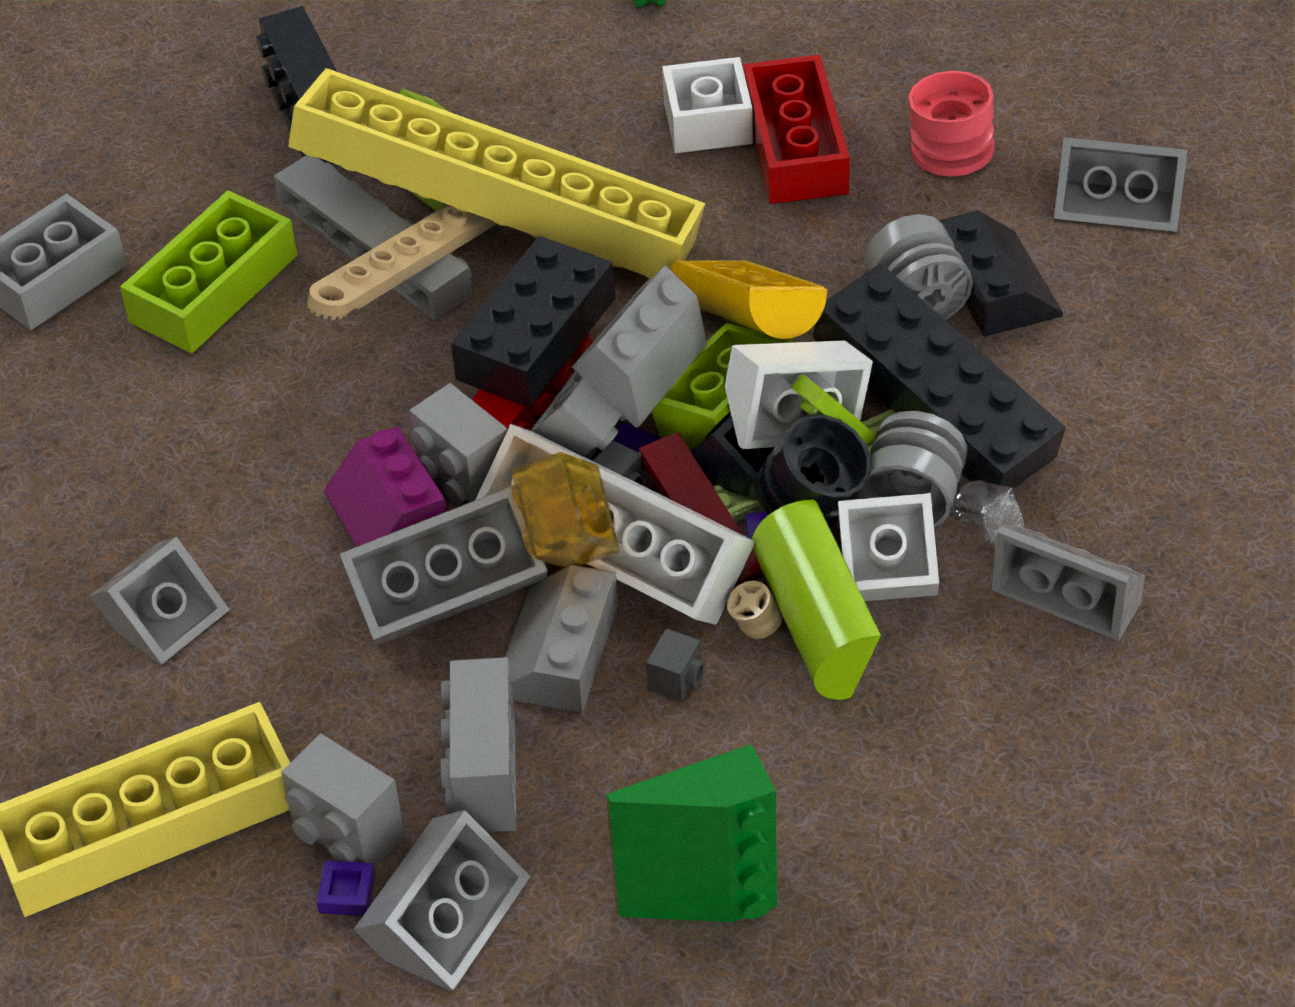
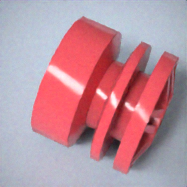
(951, 123)

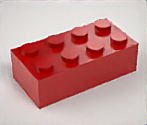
(797, 130)

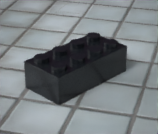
(292, 56)
(533, 321)

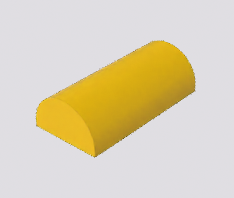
(754, 295)

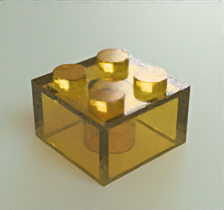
(564, 510)

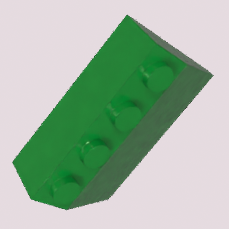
(696, 842)

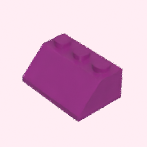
(382, 488)

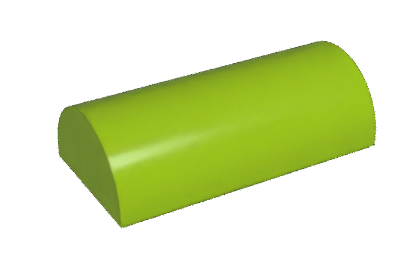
(816, 597)

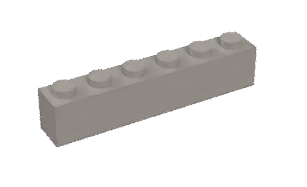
(359, 223)

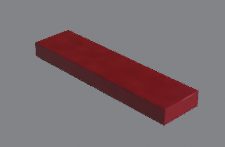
(685, 483)

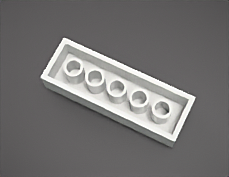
(661, 544)

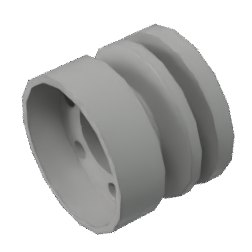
(925, 260)
(917, 456)

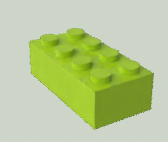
(209, 271)

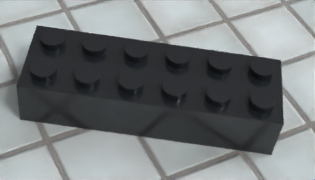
(937, 371)

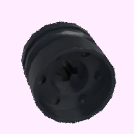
(814, 461)

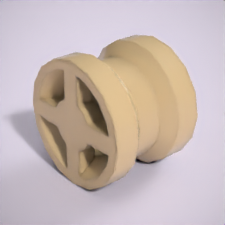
(757, 599)

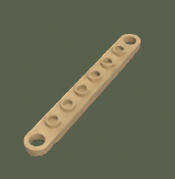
(394, 261)

